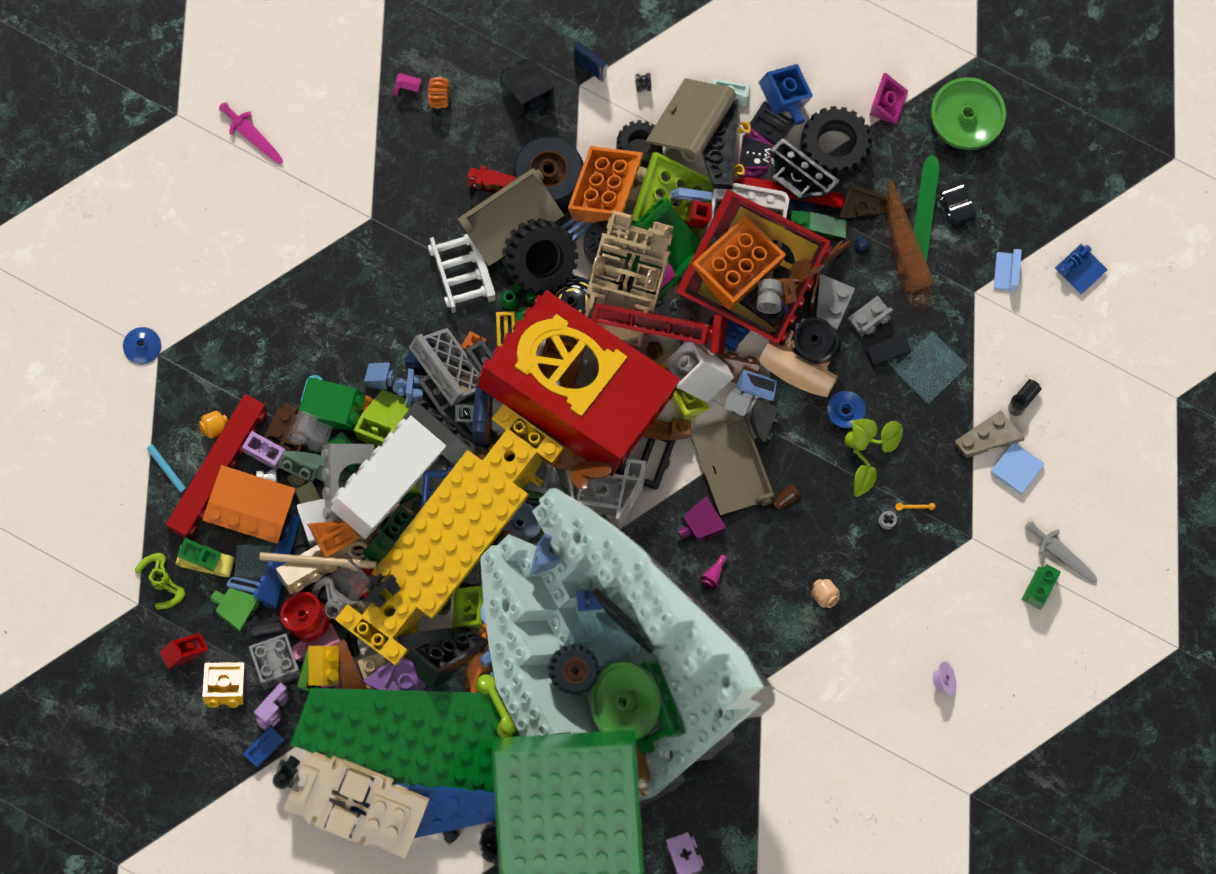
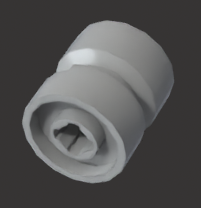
(769, 296)

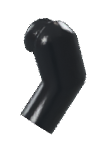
(352, 642)

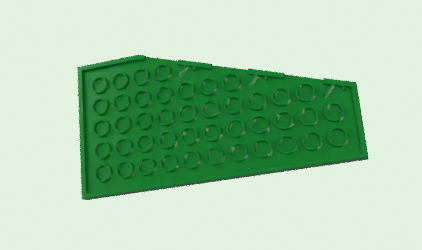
(405, 734)

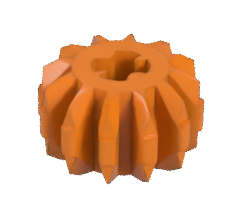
(438, 92)

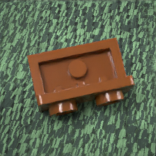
(737, 364)

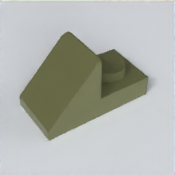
(304, 489)

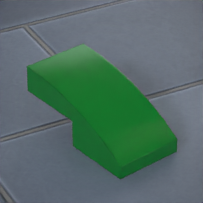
(198, 554)

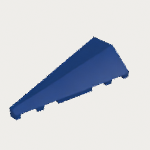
(270, 585)

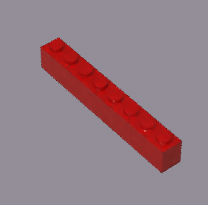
(224, 452)

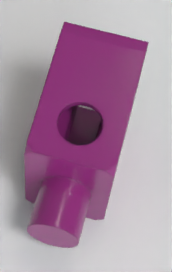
(701, 522)

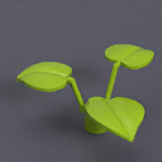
(859, 439)

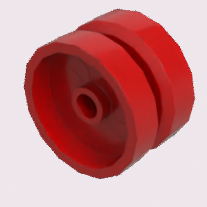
(305, 617)

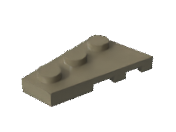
(988, 435)

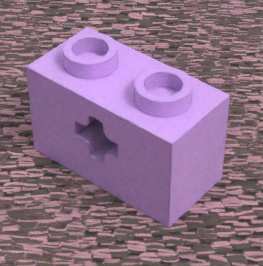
(263, 450)
(676, 847)

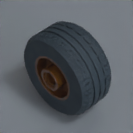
(557, 162)

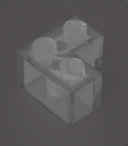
(308, 431)

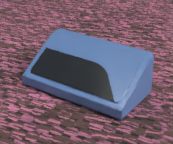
(757, 385)
(243, 585)

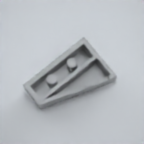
(832, 300)

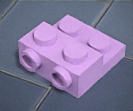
(268, 712)

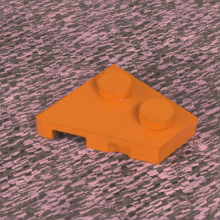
(332, 536)

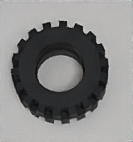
(637, 131)

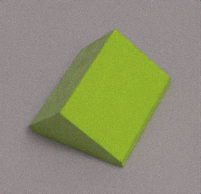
(468, 608)

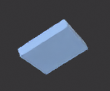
(1017, 468)

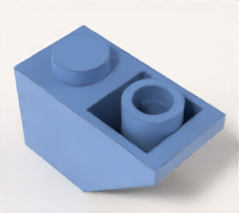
(379, 376)

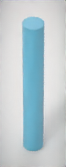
(166, 468)

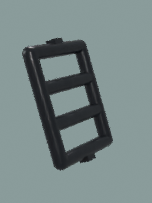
(664, 462)
(623, 621)

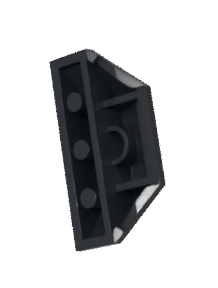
(799, 173)

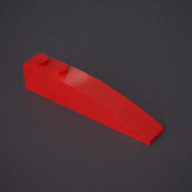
(652, 323)

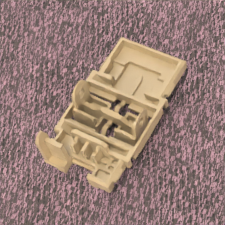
(621, 240)

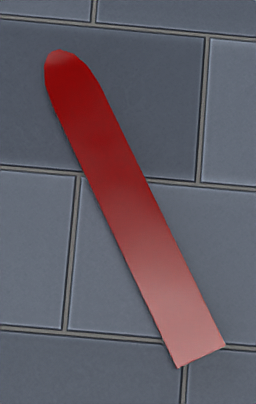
(831, 199)

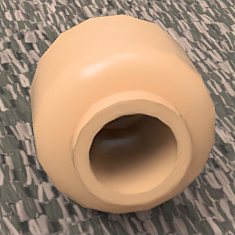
(825, 593)

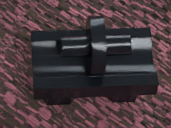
(389, 584)
(286, 773)

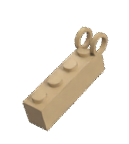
(298, 575)

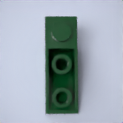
(388, 535)

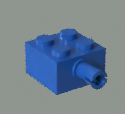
(786, 91)

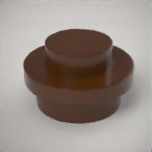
(654, 350)

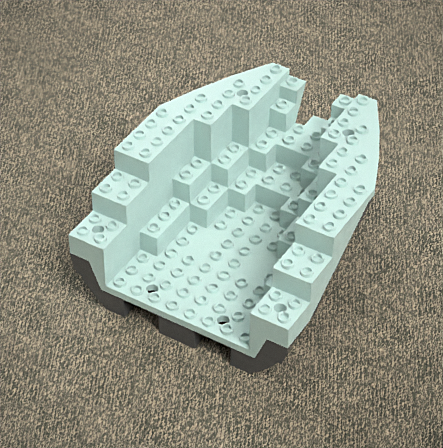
(534, 614)

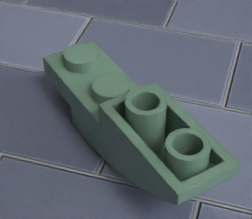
(307, 466)

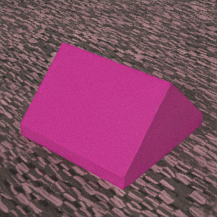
(888, 100)

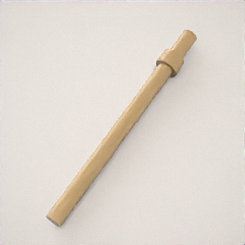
(316, 560)

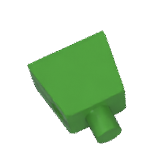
(235, 607)

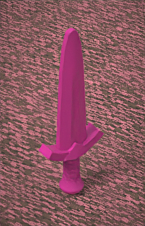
(243, 126)

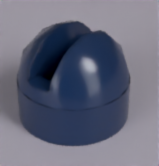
(861, 243)

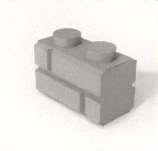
(739, 402)

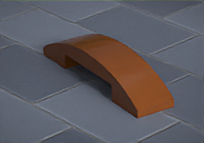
(672, 430)
(347, 669)

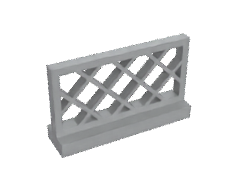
(439, 370)

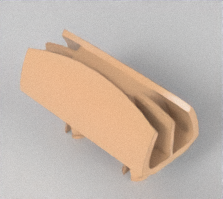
(796, 369)

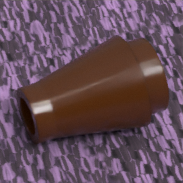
(786, 497)

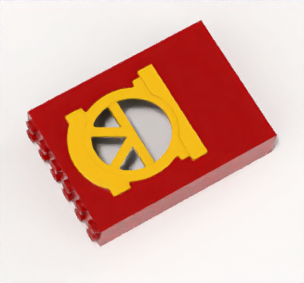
(593, 421)

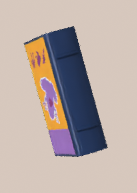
(482, 418)

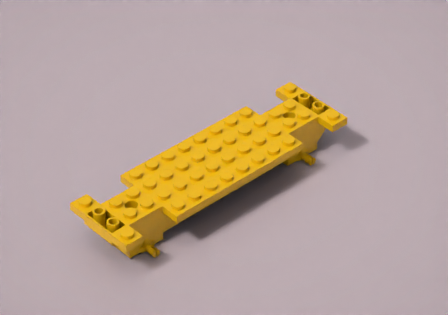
(452, 533)

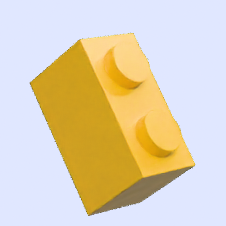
(323, 665)

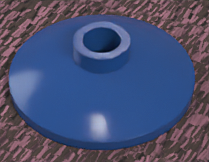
(145, 353)
(845, 400)

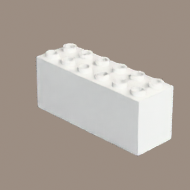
(387, 476)

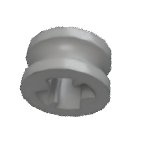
(887, 525)

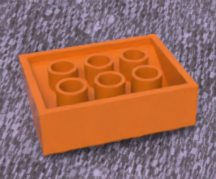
(604, 183)
(738, 262)
(249, 504)

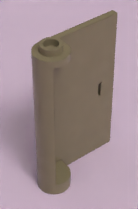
(692, 117)
(502, 212)
(738, 467)

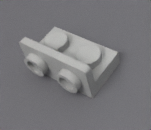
(870, 316)

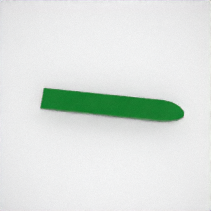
(926, 203)

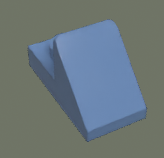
(543, 558)

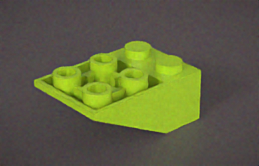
(381, 418)

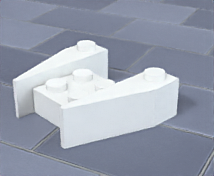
(612, 494)

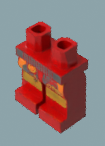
(488, 180)

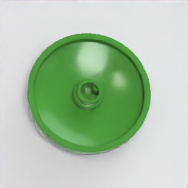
(968, 113)
(625, 699)

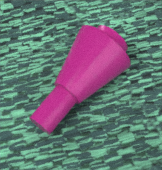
(711, 576)

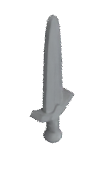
(1056, 548)

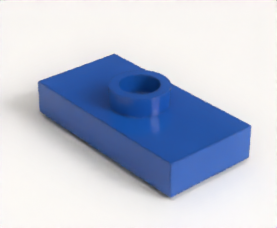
(264, 747)

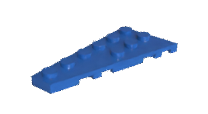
(453, 808)

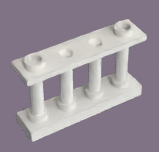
(479, 273)

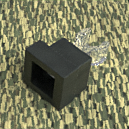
(464, 412)

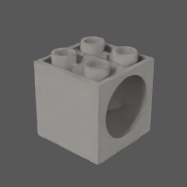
(274, 661)

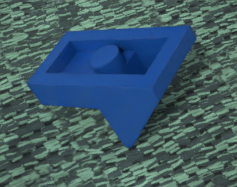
(587, 601)

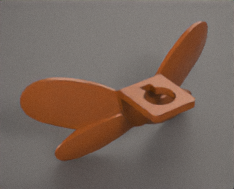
(832, 254)
(800, 271)
(579, 467)

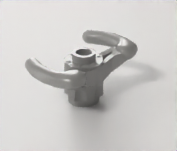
(336, 600)

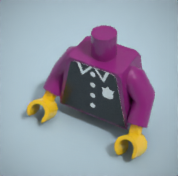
(754, 153)

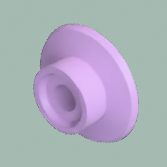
(945, 679)

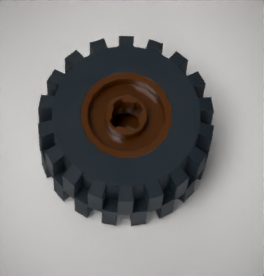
(573, 669)

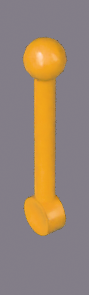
(899, 506)

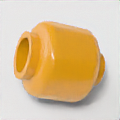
(212, 424)

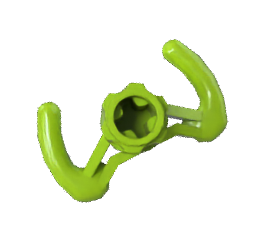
(160, 580)

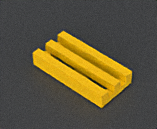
(505, 314)

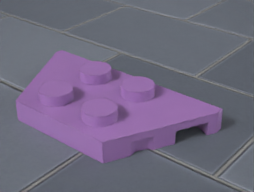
(396, 678)

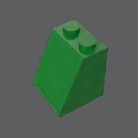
(333, 403)

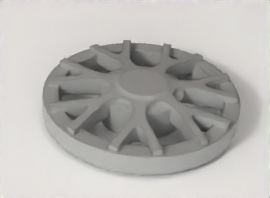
(683, 312)

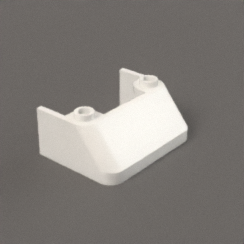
(770, 199)

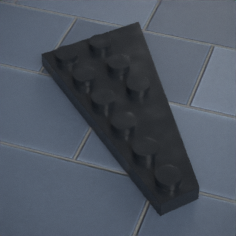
(720, 151)

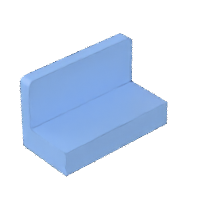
(1007, 270)

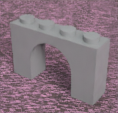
(335, 459)

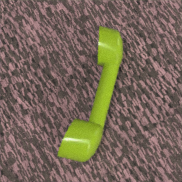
(486, 685)

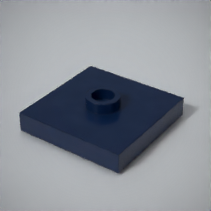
(590, 61)

